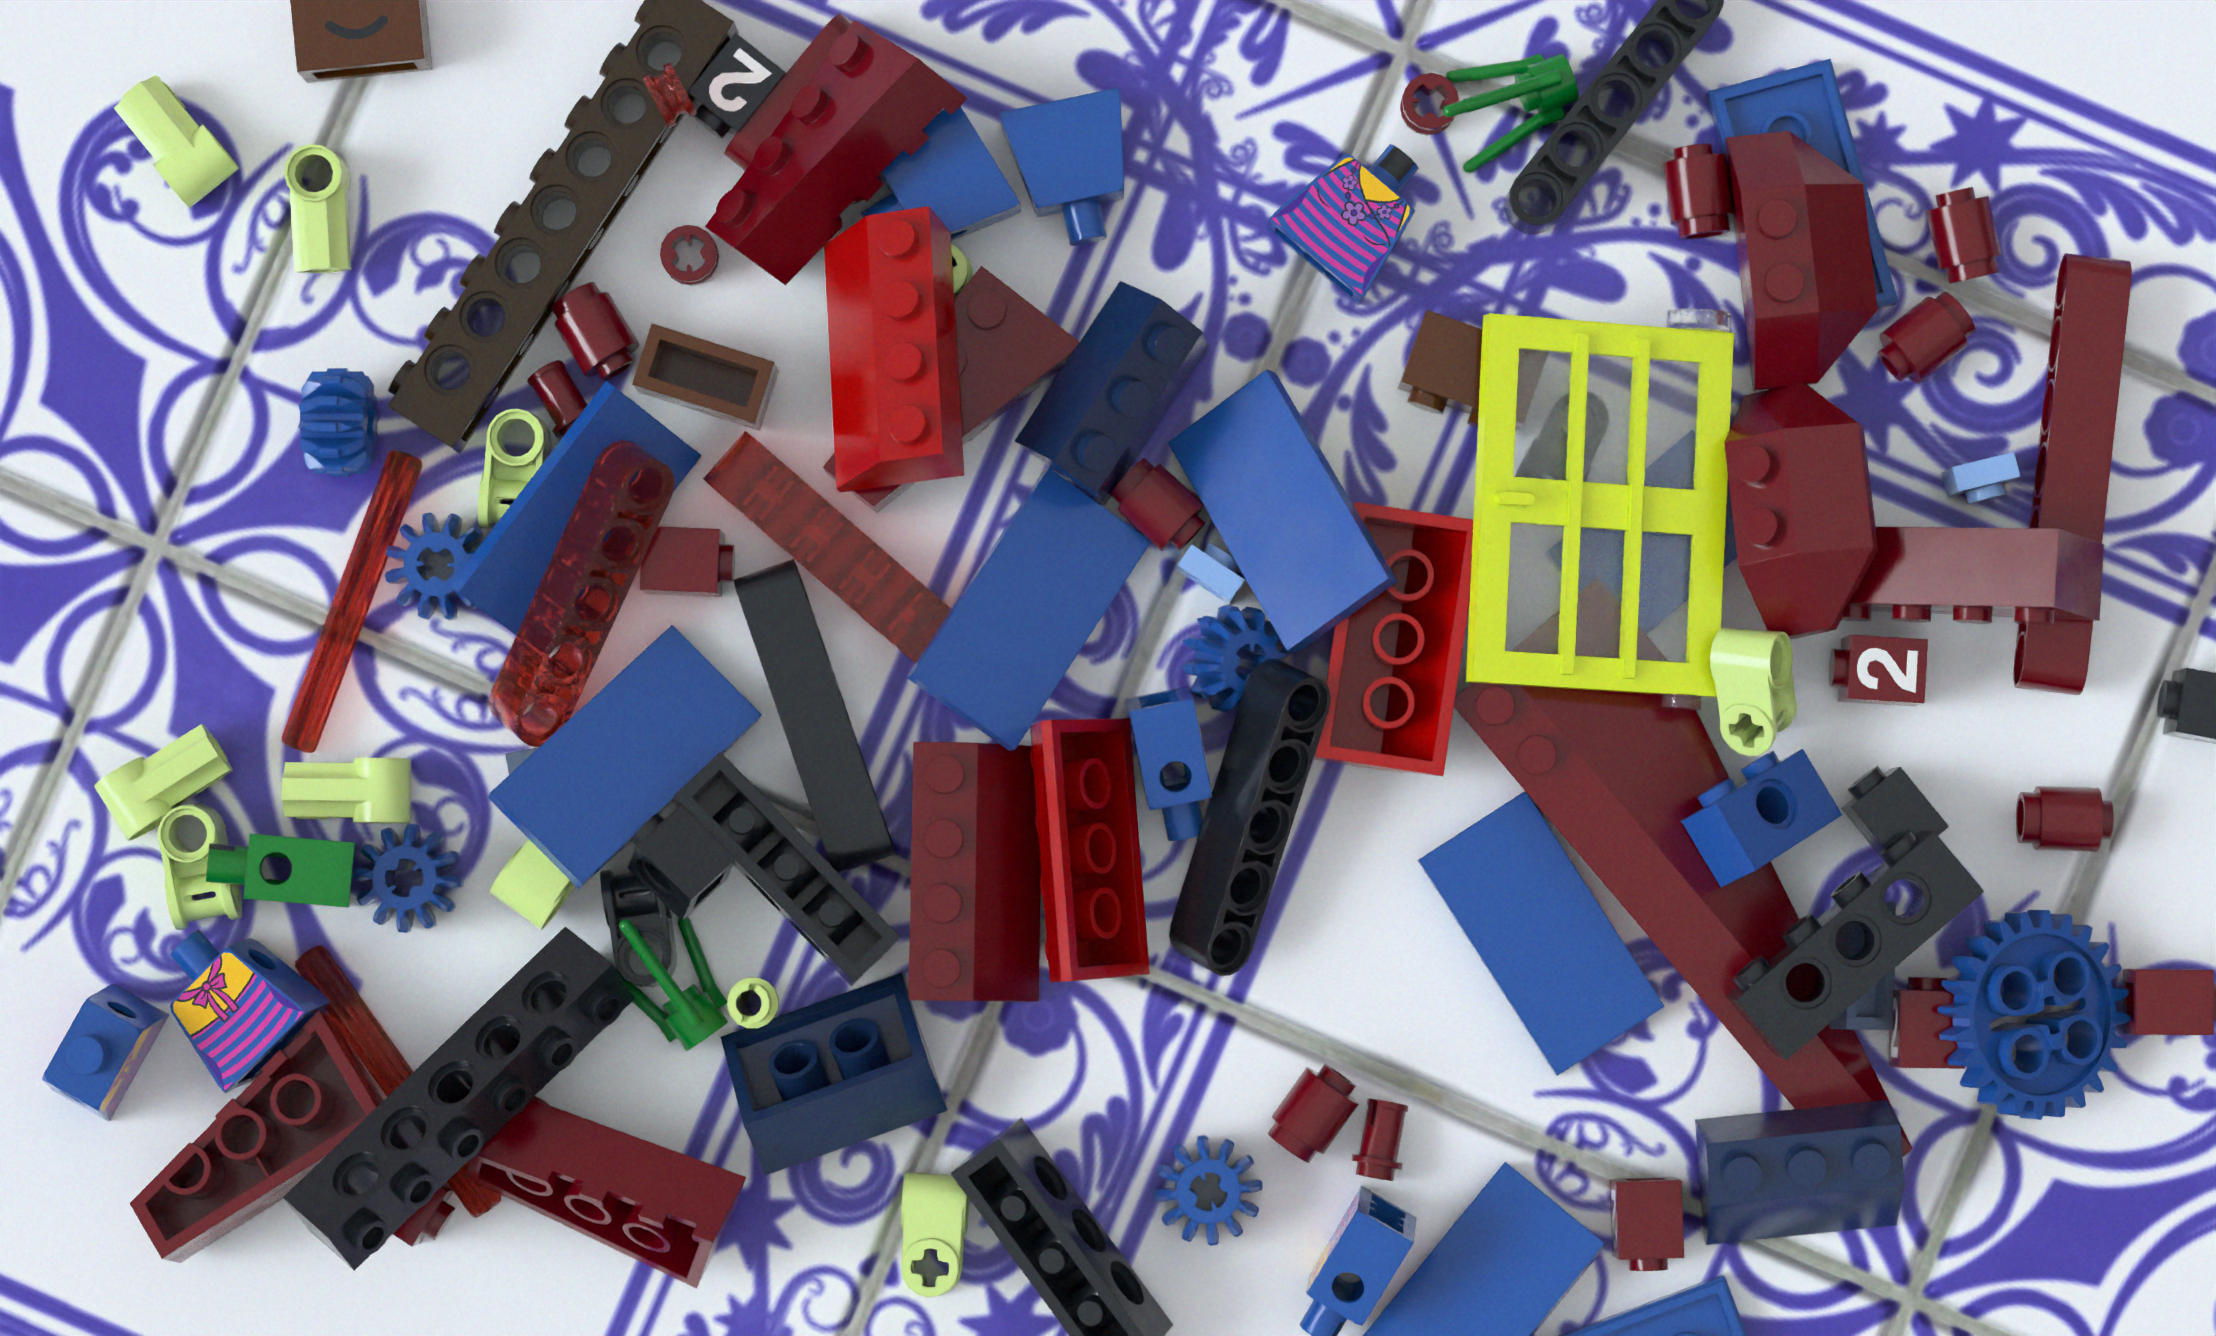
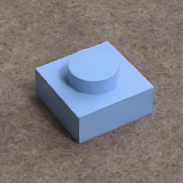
(1981, 478)
(1212, 570)

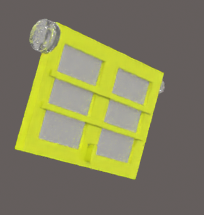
(1601, 504)

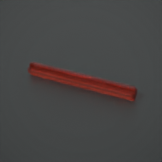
(351, 601)
(377, 1053)

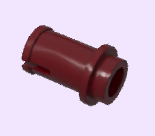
(558, 395)
(1381, 1140)

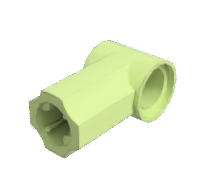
(184, 152)
(319, 217)
(150, 787)
(362, 790)

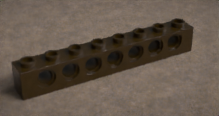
(563, 253)

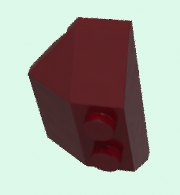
(1798, 256)
(1800, 507)

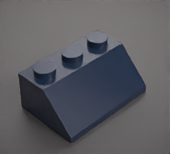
(1113, 391)
(833, 1074)
(1799, 1171)

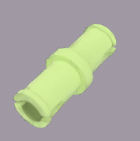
(737, 1007)

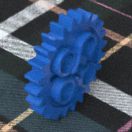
(2045, 1070)

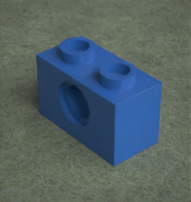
(1760, 817)

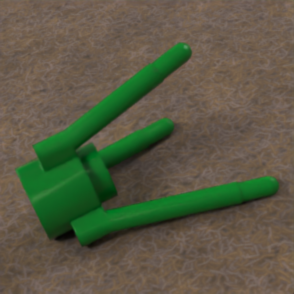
(1538, 84)
(691, 1013)

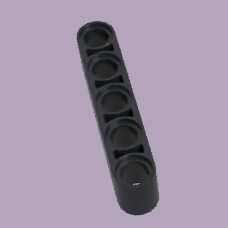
(1593, 127)
(814, 716)
(1249, 816)

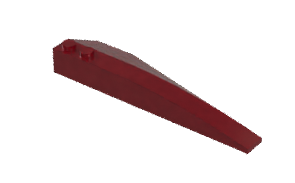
(1617, 785)

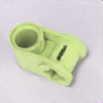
(505, 474)
(1753, 687)
(187, 869)
(532, 886)
(934, 1218)

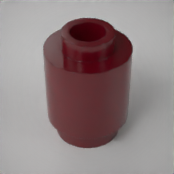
(1698, 192)
(1964, 235)
(595, 332)
(1925, 338)
(1159, 505)
(2063, 818)
(1313, 1112)

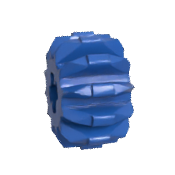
(338, 422)
(415, 564)
(1229, 653)
(397, 859)
(1188, 1197)

